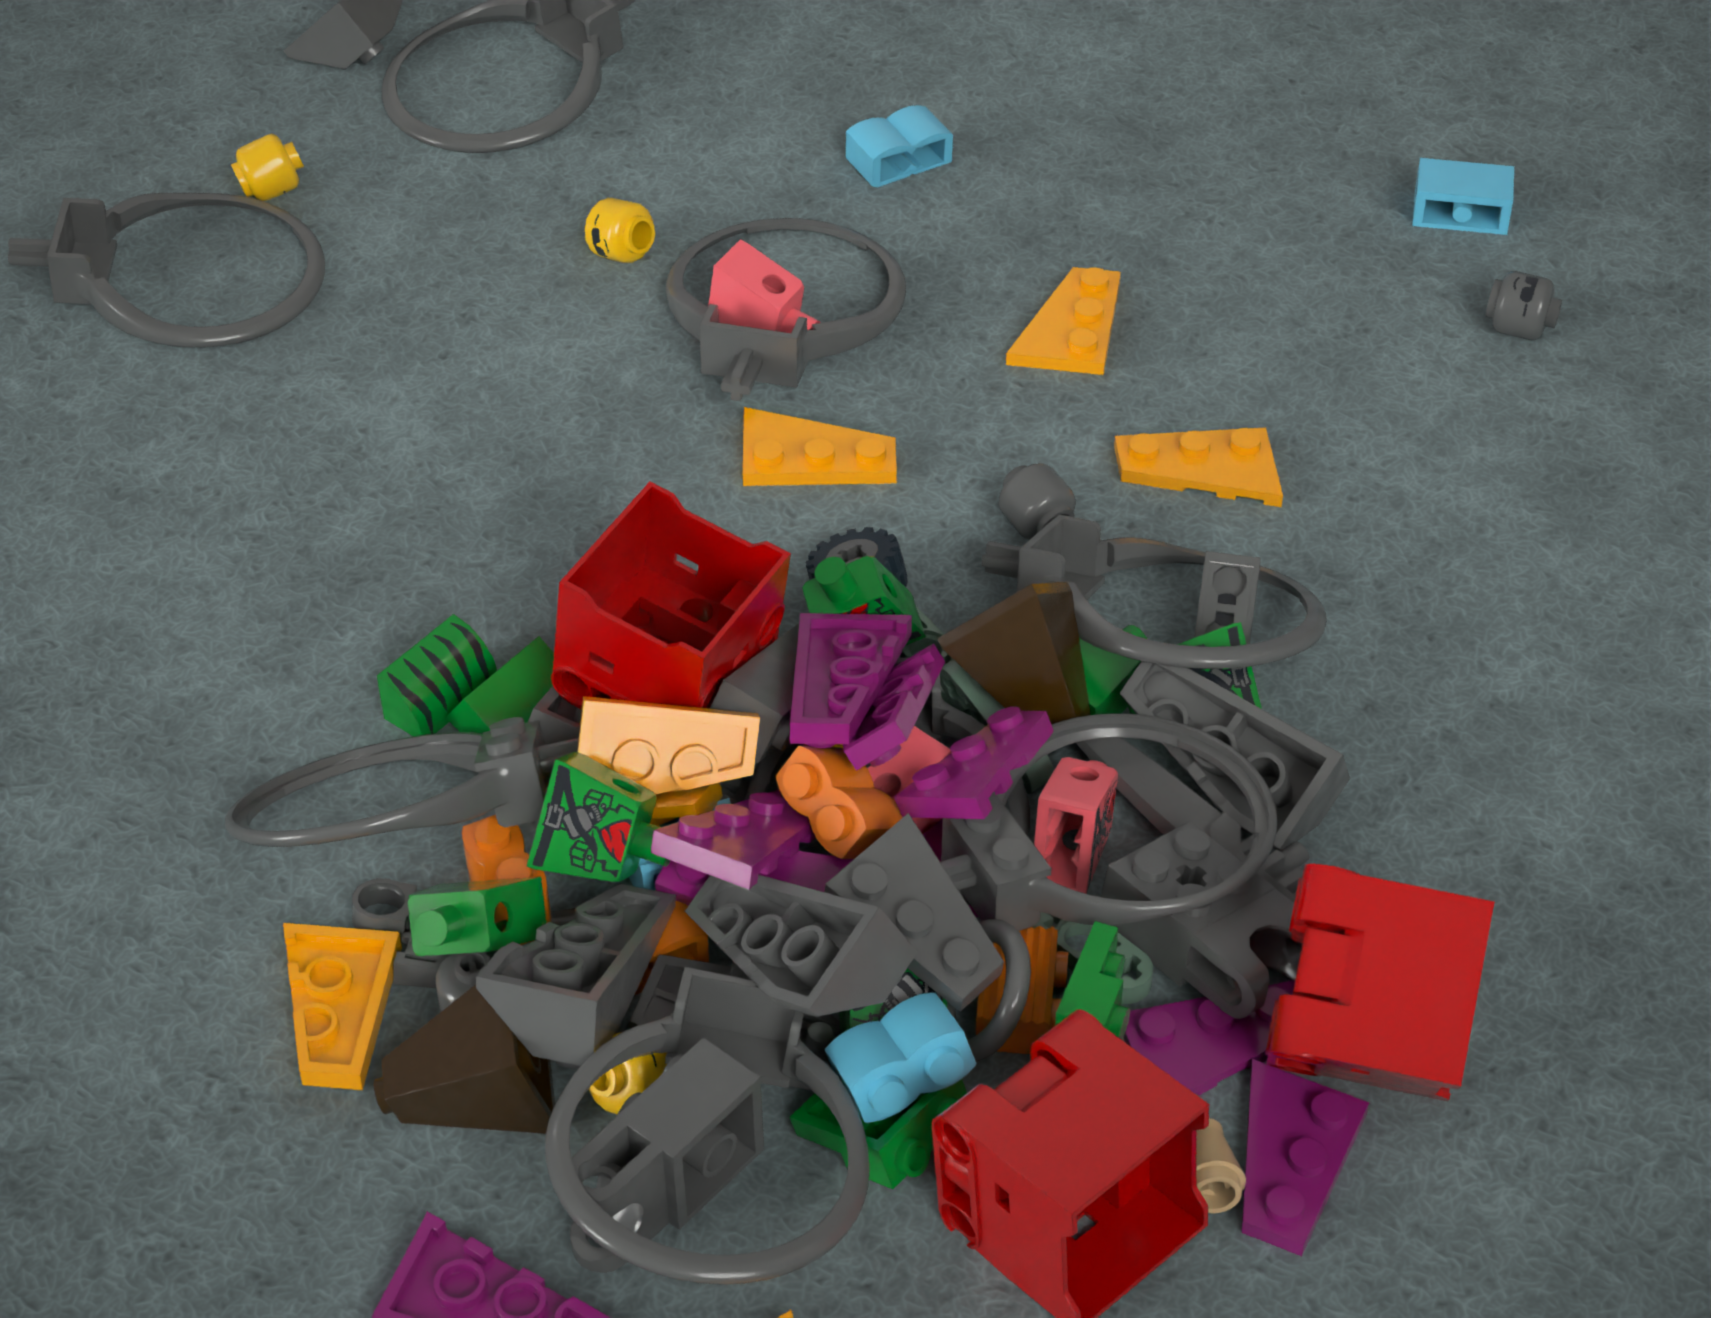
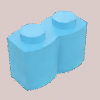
(899, 145)
(904, 1054)

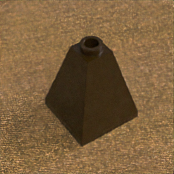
(1026, 652)
(467, 1074)

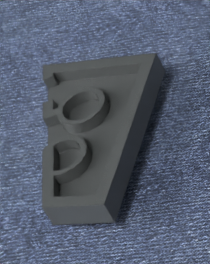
(927, 908)

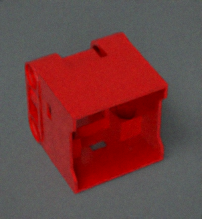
(654, 628)
(1381, 983)
(1067, 1139)

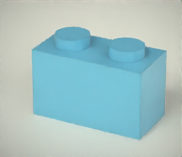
(1463, 196)

